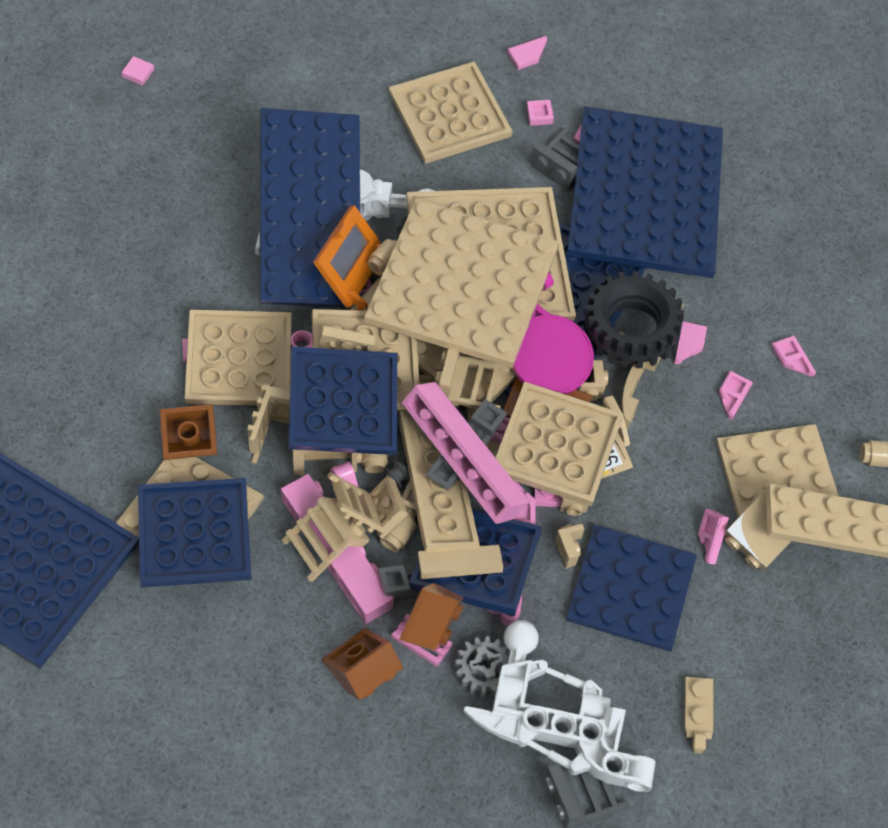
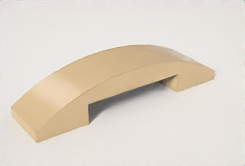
(628, 403)

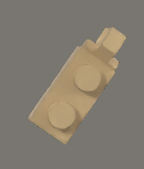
(698, 711)

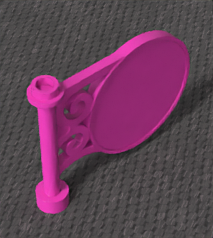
(554, 352)

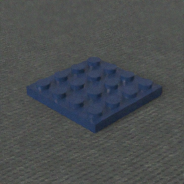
(343, 401)
(193, 532)
(632, 588)
(493, 590)

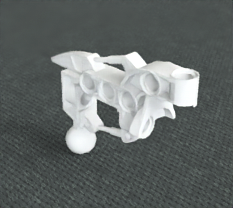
(511, 715)

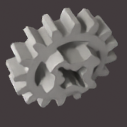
(485, 653)

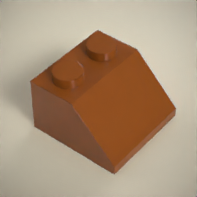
(188, 432)
(432, 617)
(363, 663)

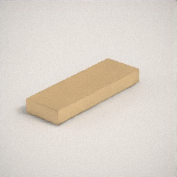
(460, 562)

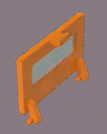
(346, 257)

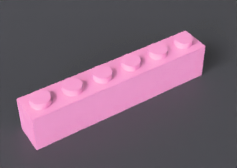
(465, 452)
(351, 568)

